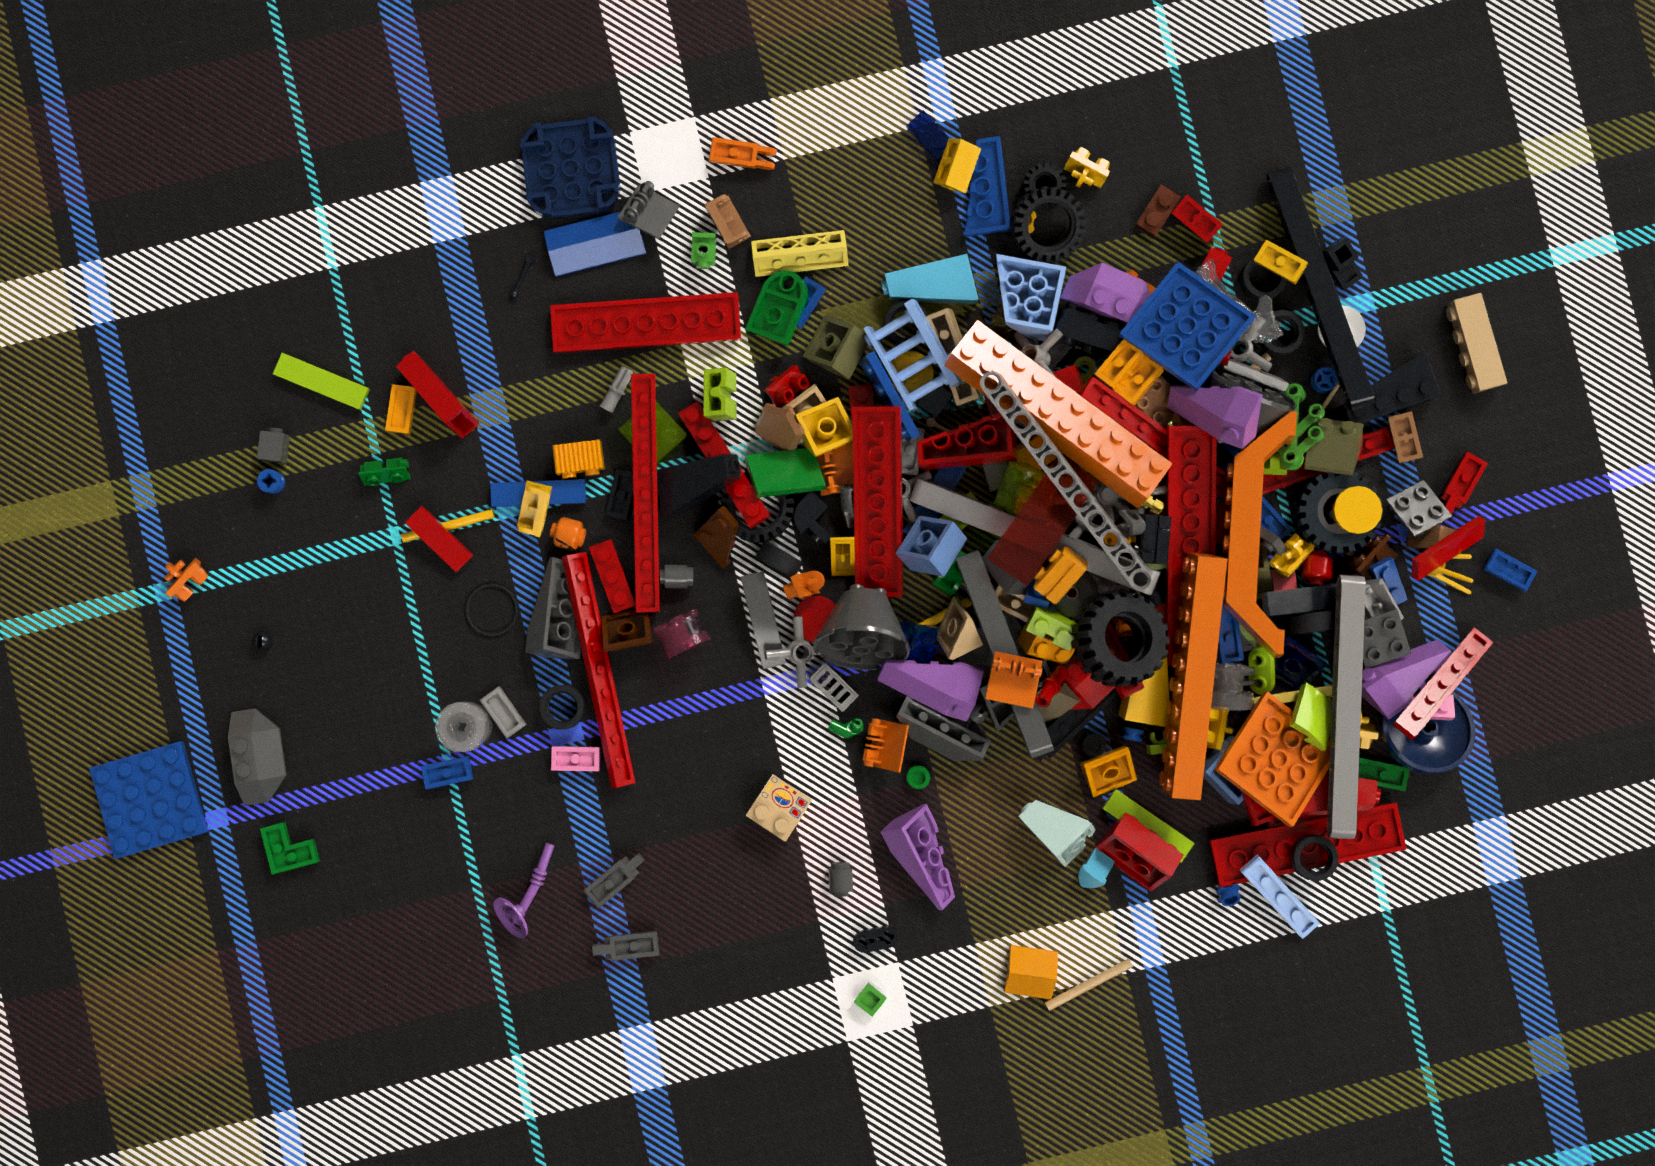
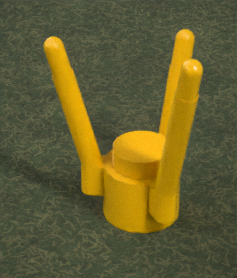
(1437, 573)

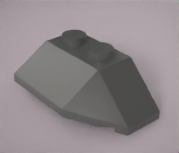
(943, 733)
(255, 756)

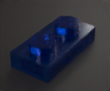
(928, 134)

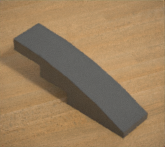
(762, 616)

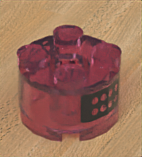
(681, 634)

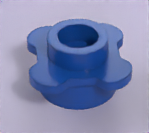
(1228, 895)

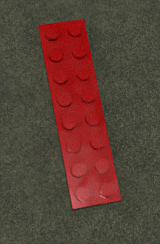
(645, 322)
(878, 497)
(1377, 834)

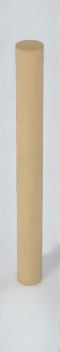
(1089, 984)

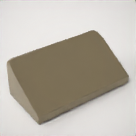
(1059, 704)

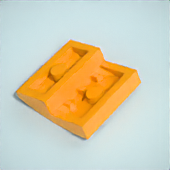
(1129, 372)

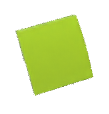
(1312, 716)

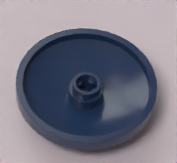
(1438, 745)

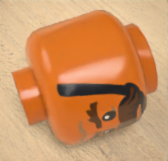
(568, 533)

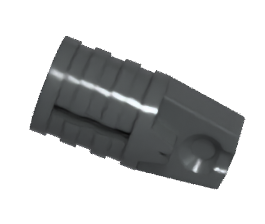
(847, 504)

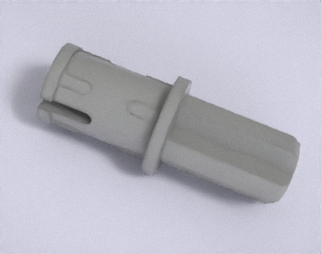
(616, 389)

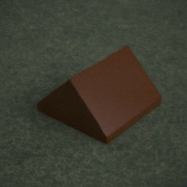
(626, 630)

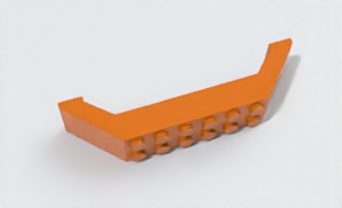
(1243, 533)

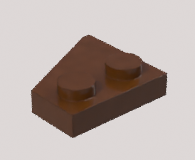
(719, 535)

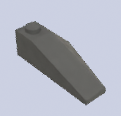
(553, 623)

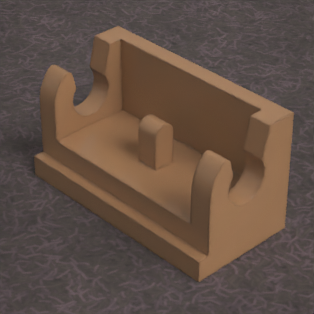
(727, 221)
(1405, 437)

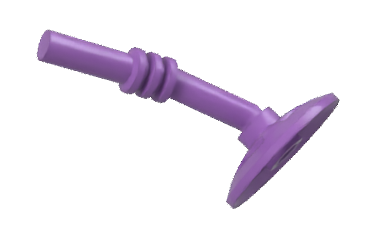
(515, 914)

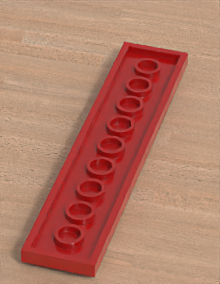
(1192, 508)

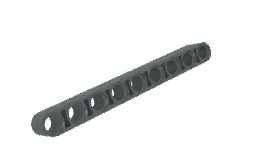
(1000, 640)

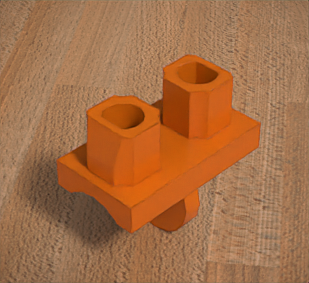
(804, 585)
(178, 587)

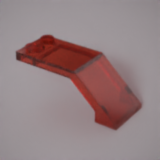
(1038, 526)

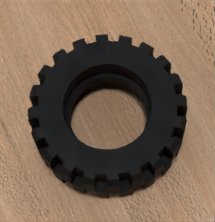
(1147, 632)

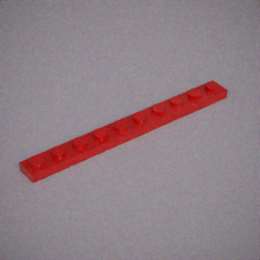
(645, 492)
(598, 670)

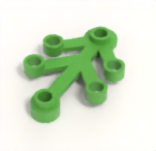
(1293, 449)

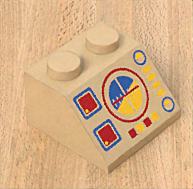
(779, 807)

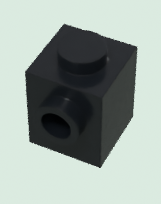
(936, 401)

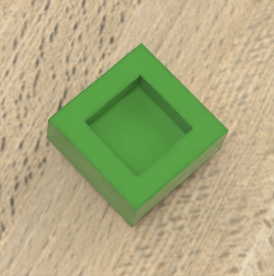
(870, 999)

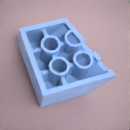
(1030, 295)

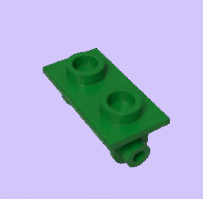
(395, 471)

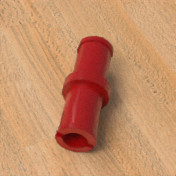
(1051, 686)

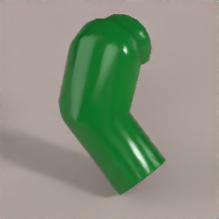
(848, 729)

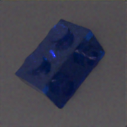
(921, 641)

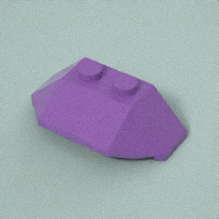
(1106, 293)

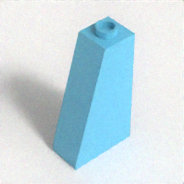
(933, 282)

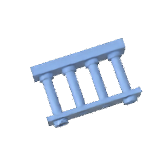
(925, 335)

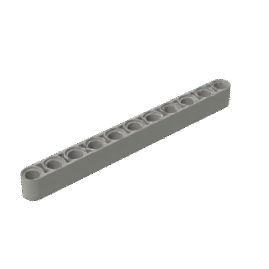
(1070, 492)
(997, 522)
(1346, 707)

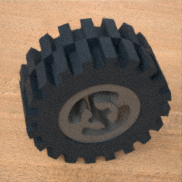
(1311, 519)

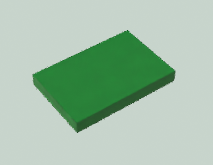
(784, 472)

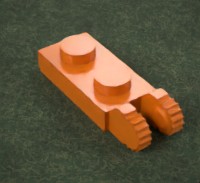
(740, 154)

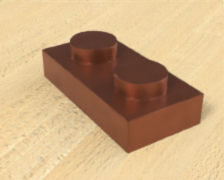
(1157, 211)

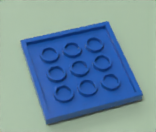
(1187, 326)
(148, 799)

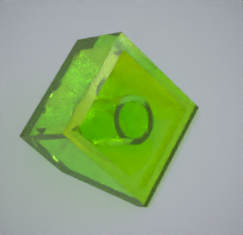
(1017, 486)

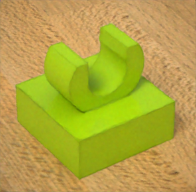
(1157, 746)

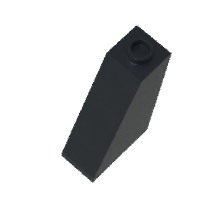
(693, 482)
(1297, 601)

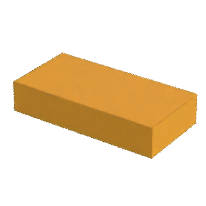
(401, 409)

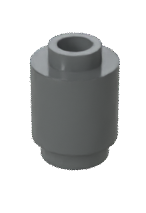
(676, 576)
(840, 879)

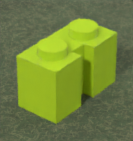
(717, 394)
(1052, 623)

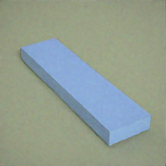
(1279, 896)

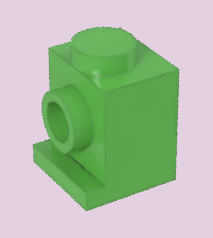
(699, 240)

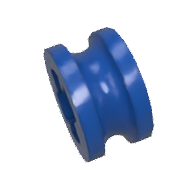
(1132, 734)

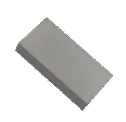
(503, 712)

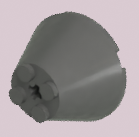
(1273, 404)
(862, 631)

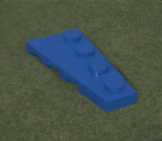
(988, 191)
(887, 392)

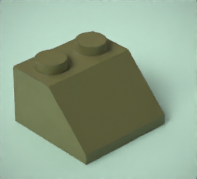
(836, 347)
(1337, 449)

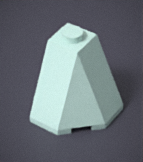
(1057, 830)

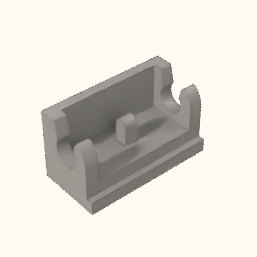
(1378, 599)

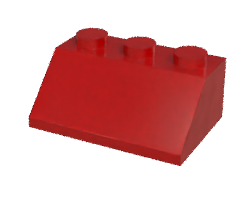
(1139, 852)

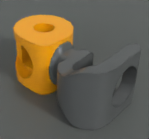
(1135, 528)

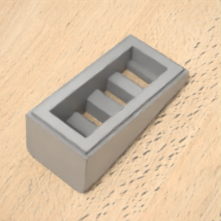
(819, 673)

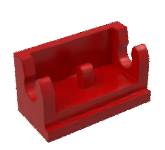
(1197, 218)

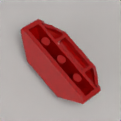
(1086, 689)

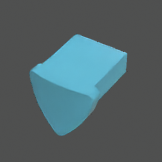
(1095, 869)

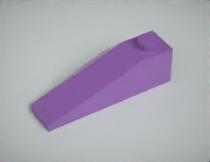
(1221, 412)
(1394, 682)
(939, 686)
(916, 848)

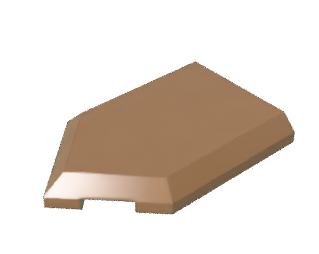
(779, 427)

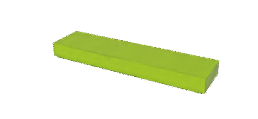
(321, 381)
(1119, 804)

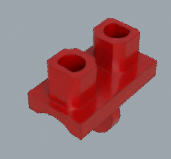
(783, 388)

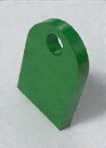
(778, 308)

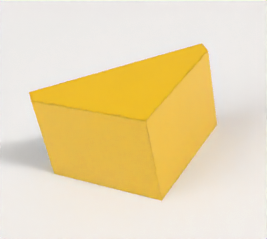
(842, 556)

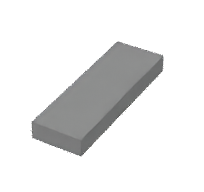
(1256, 374)

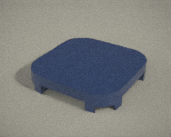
(570, 168)

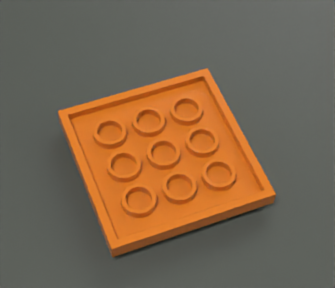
(1274, 761)

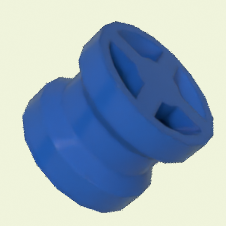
(1328, 378)
(276, 482)

